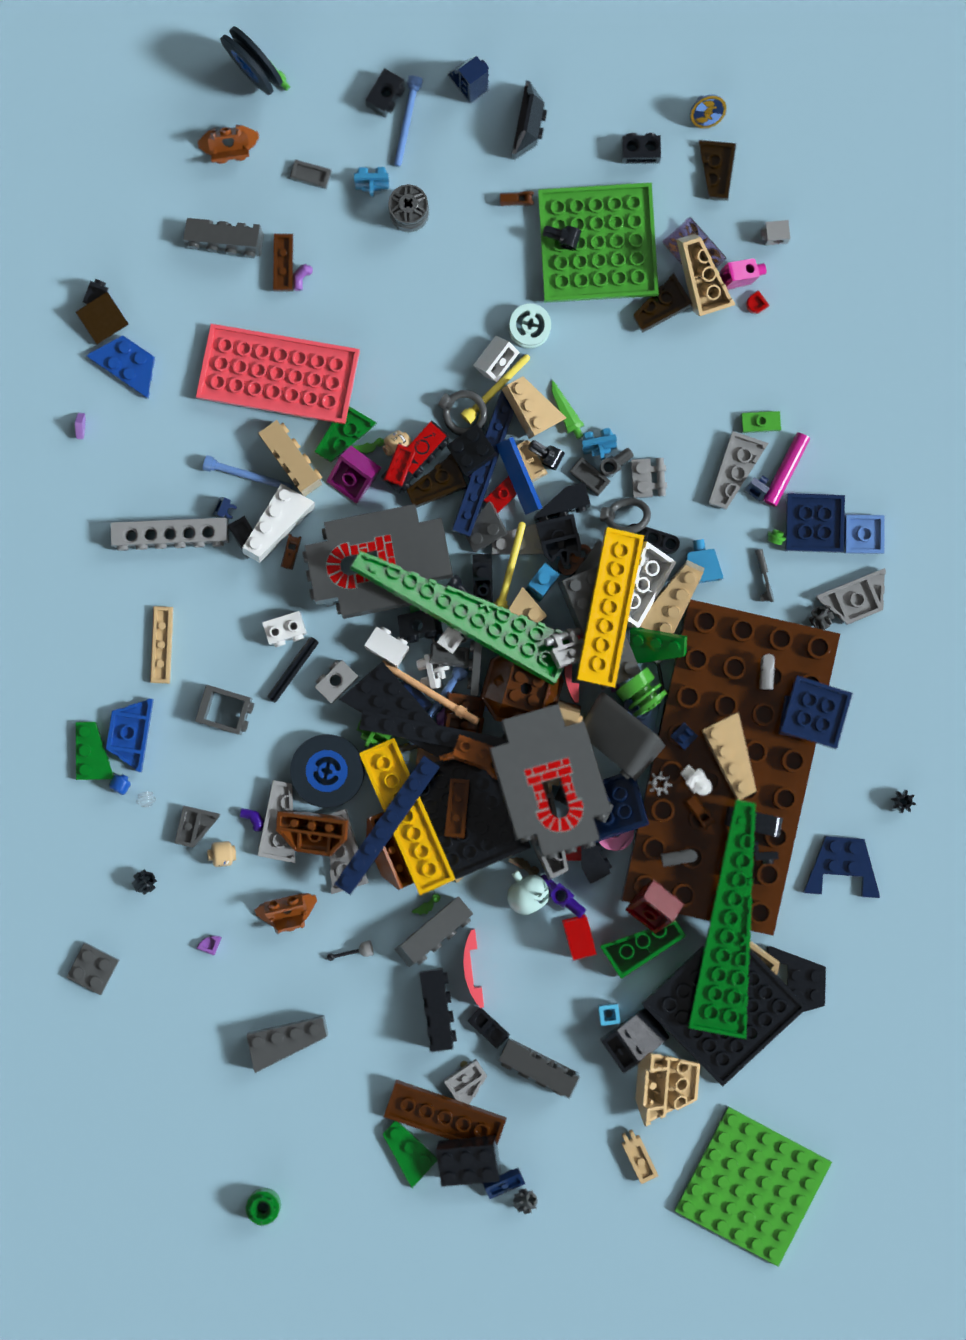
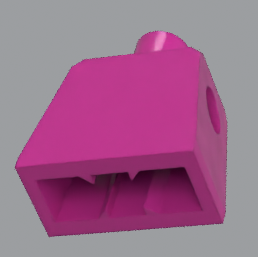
(741, 273)

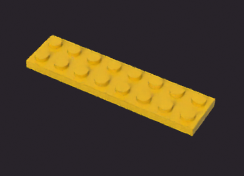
(610, 607)
(415, 833)

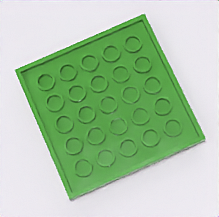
(614, 246)
(753, 1186)

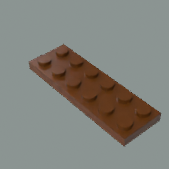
(441, 1114)

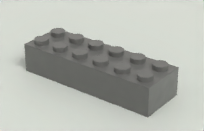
(578, 595)

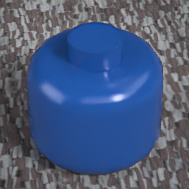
(120, 784)

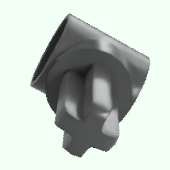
(616, 461)

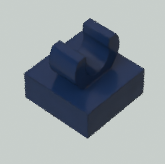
(758, 488)
(222, 508)
(684, 736)

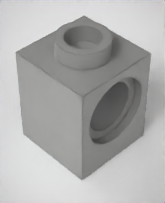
(776, 232)

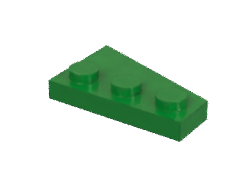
(409, 1152)

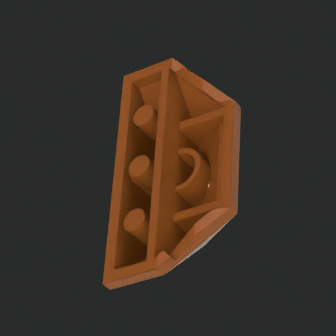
(312, 831)
(390, 860)

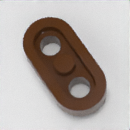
(574, 561)

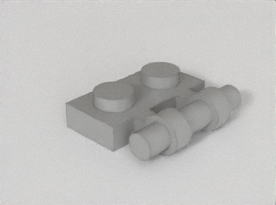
(642, 478)
(565, 654)

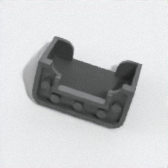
(621, 737)

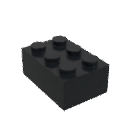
(468, 1161)

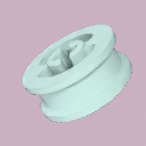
(526, 340)

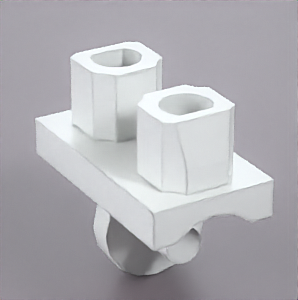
(434, 671)
(696, 781)

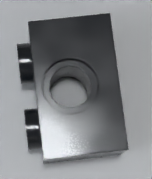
(386, 82)
(409, 623)

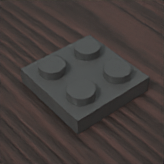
(92, 968)

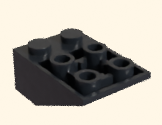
(634, 1039)

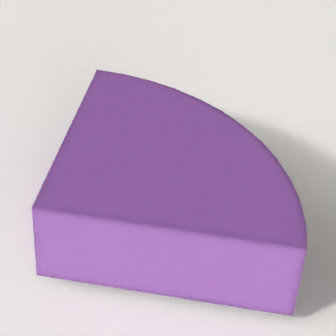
(80, 426)
(210, 944)

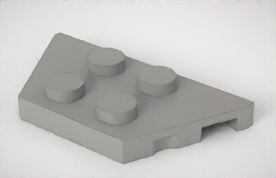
(856, 598)

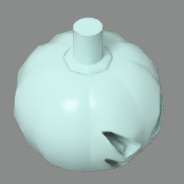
(526, 893)

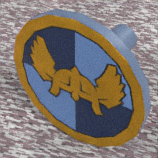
(708, 111)

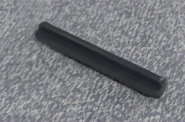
(293, 669)

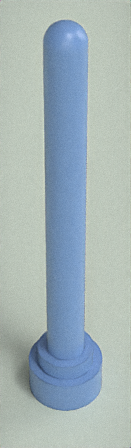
(414, 84)
(212, 464)
(457, 675)

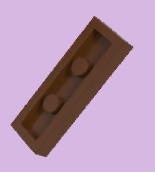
(283, 263)
(457, 808)

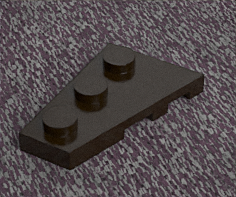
(718, 167)
(657, 309)
(438, 483)

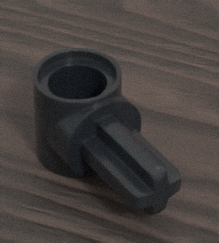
(567, 238)
(549, 456)

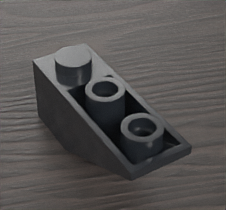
(569, 499)
(482, 576)
(593, 863)

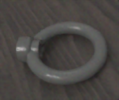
(447, 402)
(608, 514)

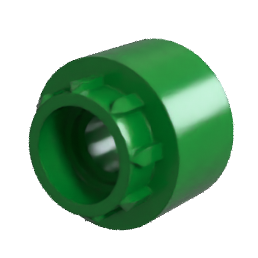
(263, 1217)

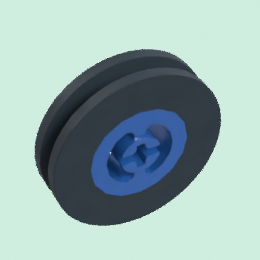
(251, 60)
(305, 765)

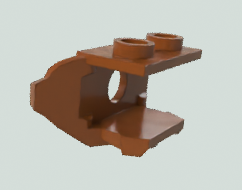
(243, 137)
(472, 753)
(300, 907)

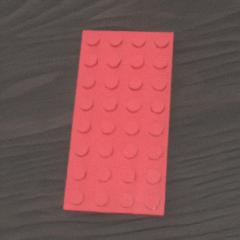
(278, 373)

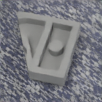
(466, 1081)

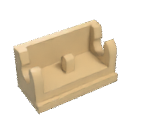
(531, 461)

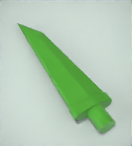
(572, 420)

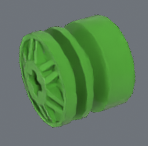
(641, 692)

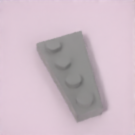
(272, 844)

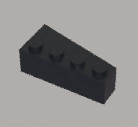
(437, 1009)

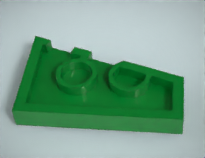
(341, 436)
(656, 645)
(91, 756)

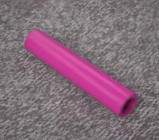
(786, 469)

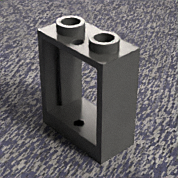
(206, 703)

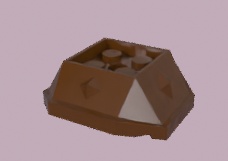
(503, 693)

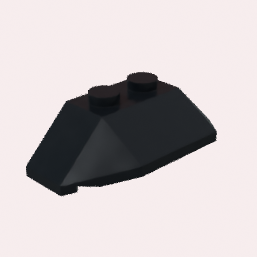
(529, 121)

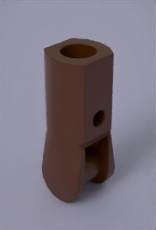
(512, 199)
(290, 555)
(698, 809)

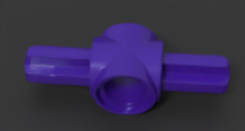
(569, 902)

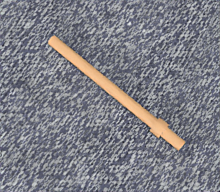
(460, 711)

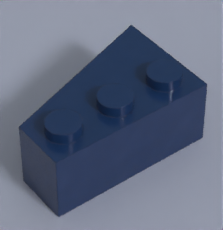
(471, 78)

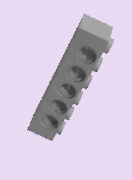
(120, 531)

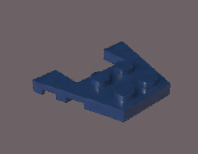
(846, 858)

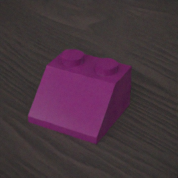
(353, 474)

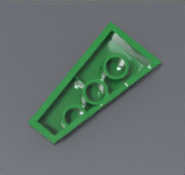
(638, 949)

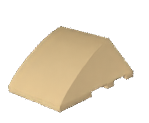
(665, 1085)

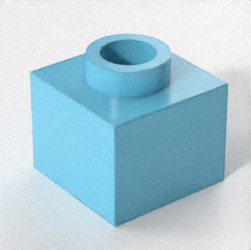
(614, 1019)

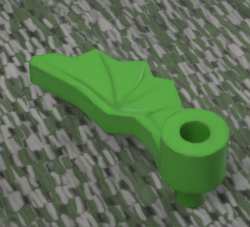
(367, 447)
(427, 906)

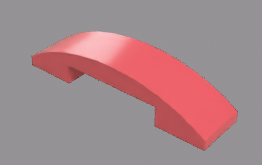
(573, 688)
(476, 992)

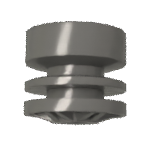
(408, 218)

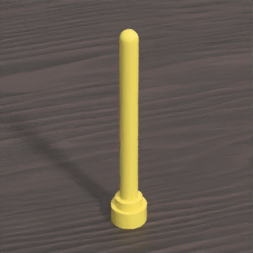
(470, 414)
(501, 602)

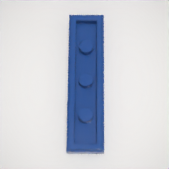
(519, 476)

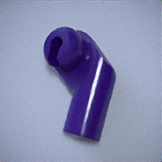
(255, 818)

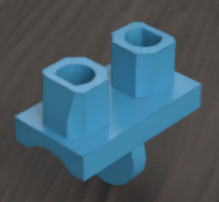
(371, 181)
(600, 445)

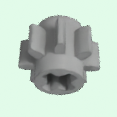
(665, 784)

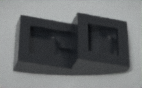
(488, 1027)

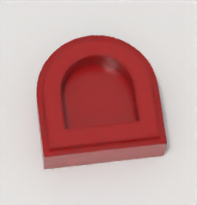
(756, 303)

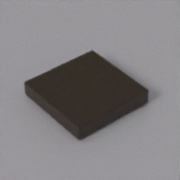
(102, 318)

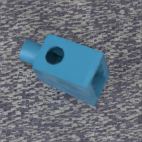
(706, 559)
(542, 581)

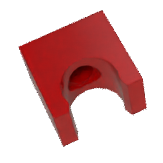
(579, 937)

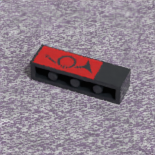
(426, 446)

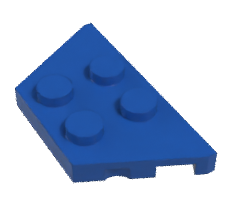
(127, 363)
(130, 732)

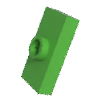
(761, 422)

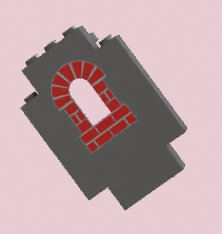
(395, 537)
(540, 751)

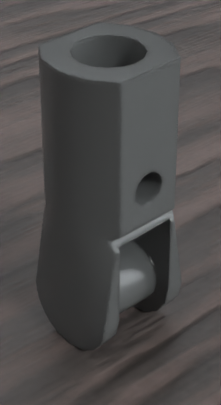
(678, 857)

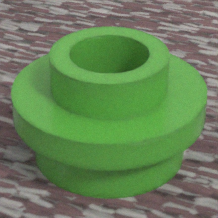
(776, 537)

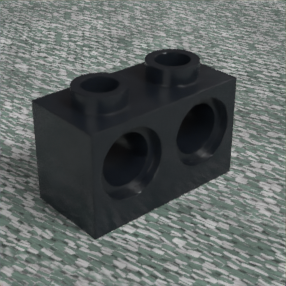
(641, 154)

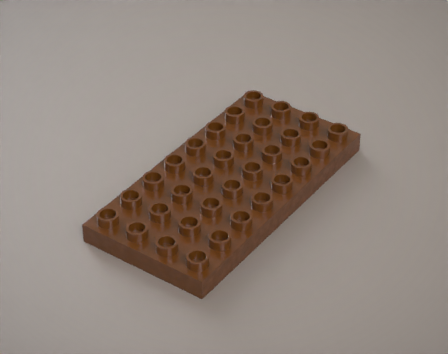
(705, 687)

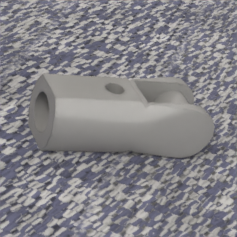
(767, 672)

